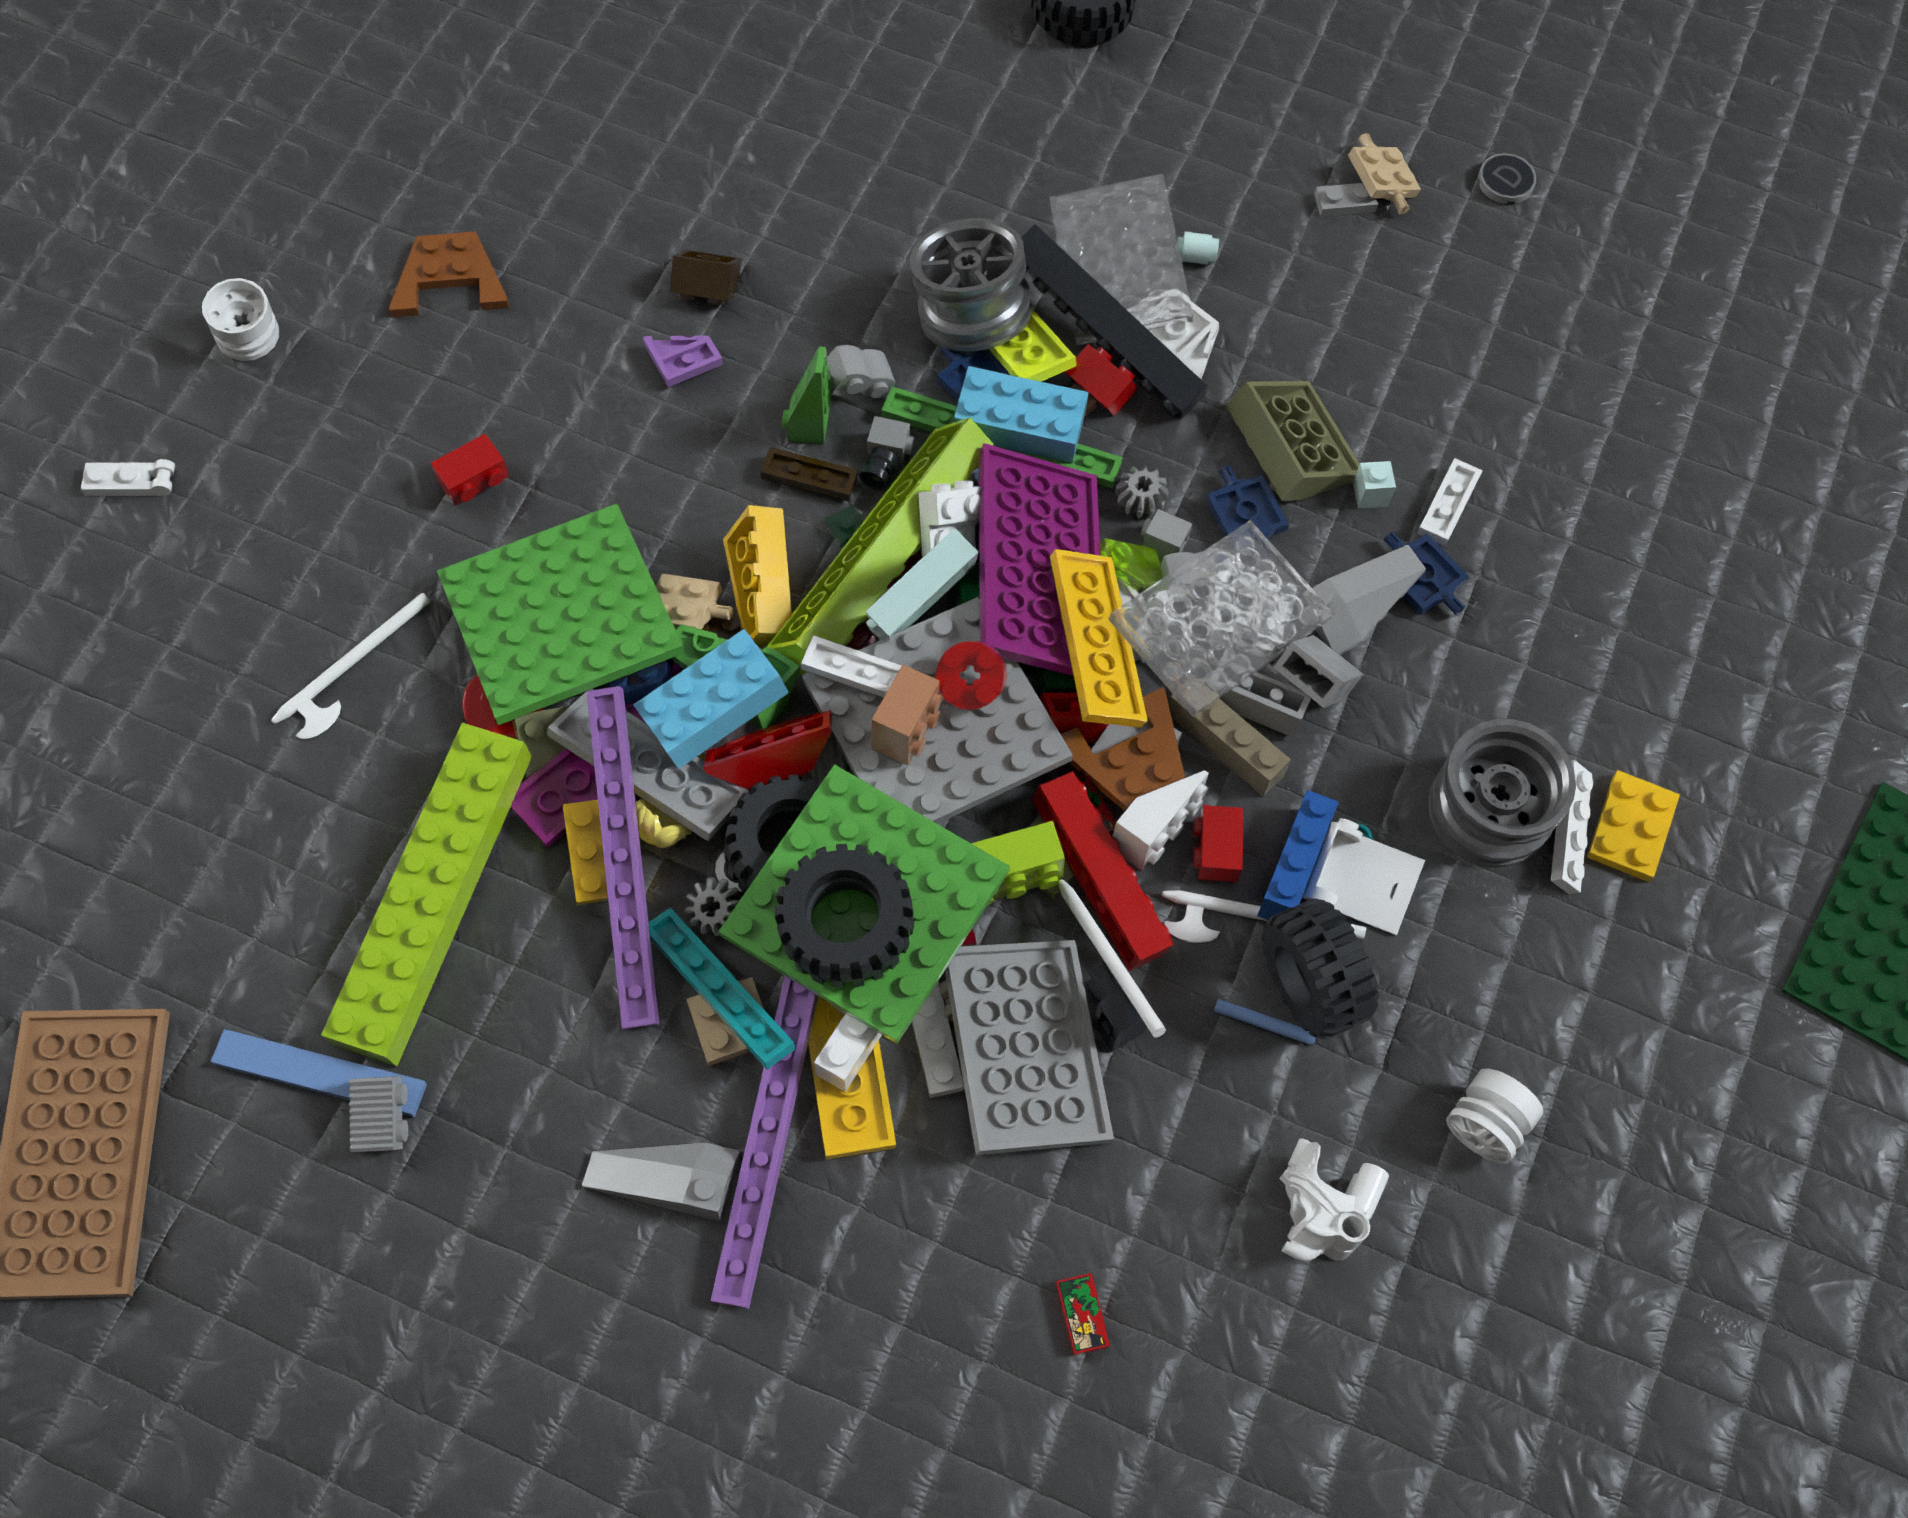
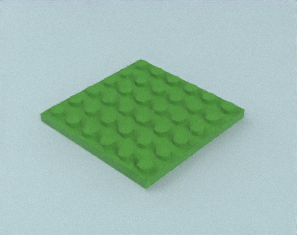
(559, 613)
(946, 882)

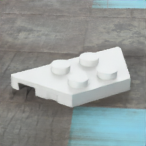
(1192, 340)

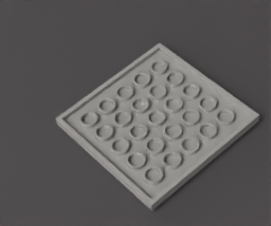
(969, 751)

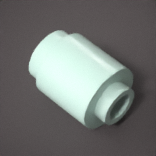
(1198, 248)

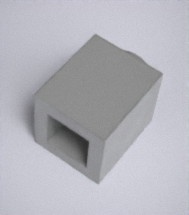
(892, 436)
(1166, 533)

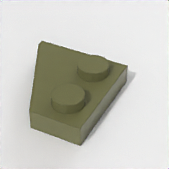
(533, 732)

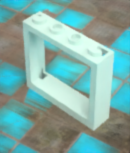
(922, 586)

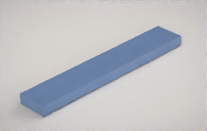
(302, 1067)

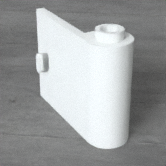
(1361, 877)

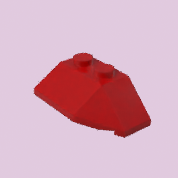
(771, 752)

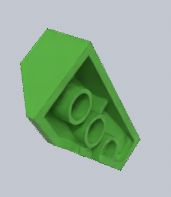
(810, 403)
(700, 642)

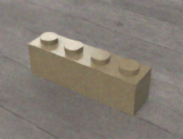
(1234, 743)

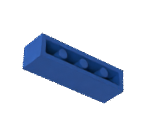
(1298, 855)

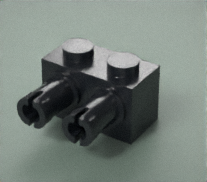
(1115, 1016)

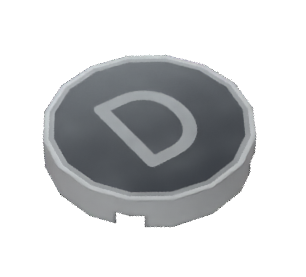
(1507, 178)

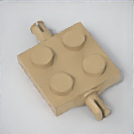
(1384, 173)
(691, 600)

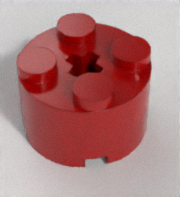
(957, 689)

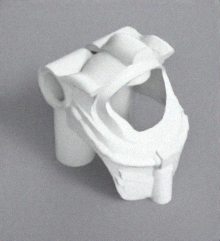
(1323, 1216)

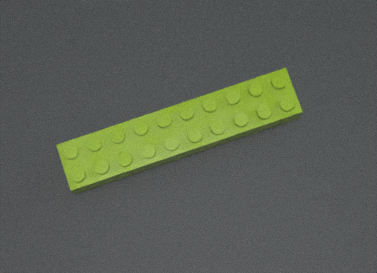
(880, 544)
(427, 895)

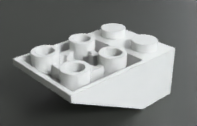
(1157, 817)

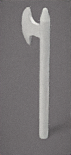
(321, 719)
(1192, 928)
(1112, 960)

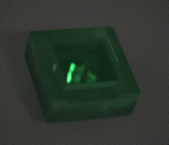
(843, 524)

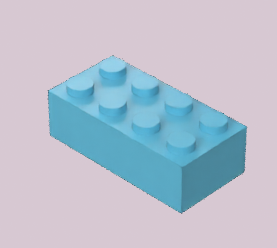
(1023, 413)
(711, 698)

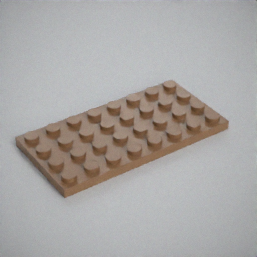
(78, 1151)

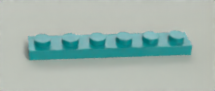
(720, 989)

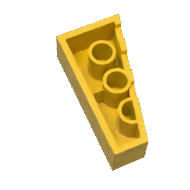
(759, 571)

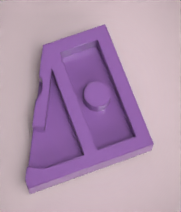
(682, 357)

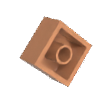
(906, 715)

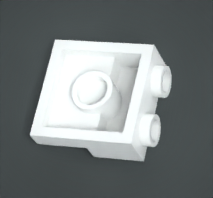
(948, 509)

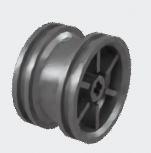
(971, 284)
(1509, 761)

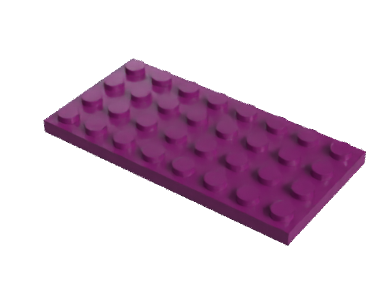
(1023, 517)

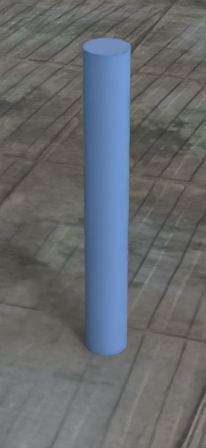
(1263, 1021)

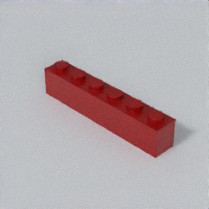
(1102, 871)

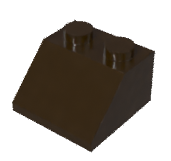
(705, 276)

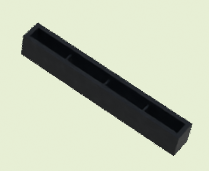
(1111, 324)

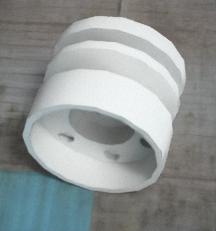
(240, 319)
(1495, 1115)

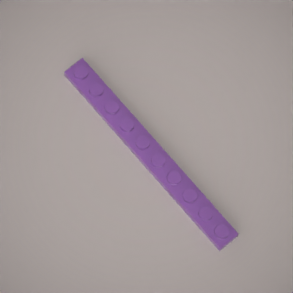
(622, 858)
(764, 1153)

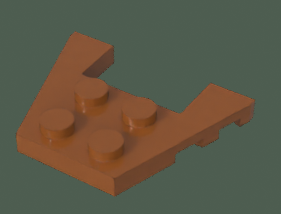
(446, 263)
(1137, 763)

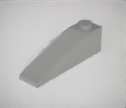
(1365, 596)
(673, 1177)

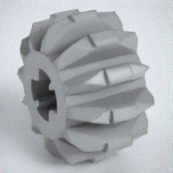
(1141, 492)
(705, 897)

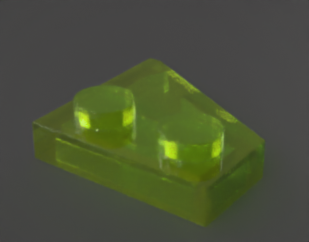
(1133, 563)

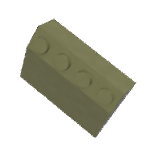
(1293, 438)

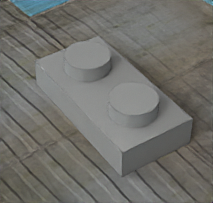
(1344, 200)

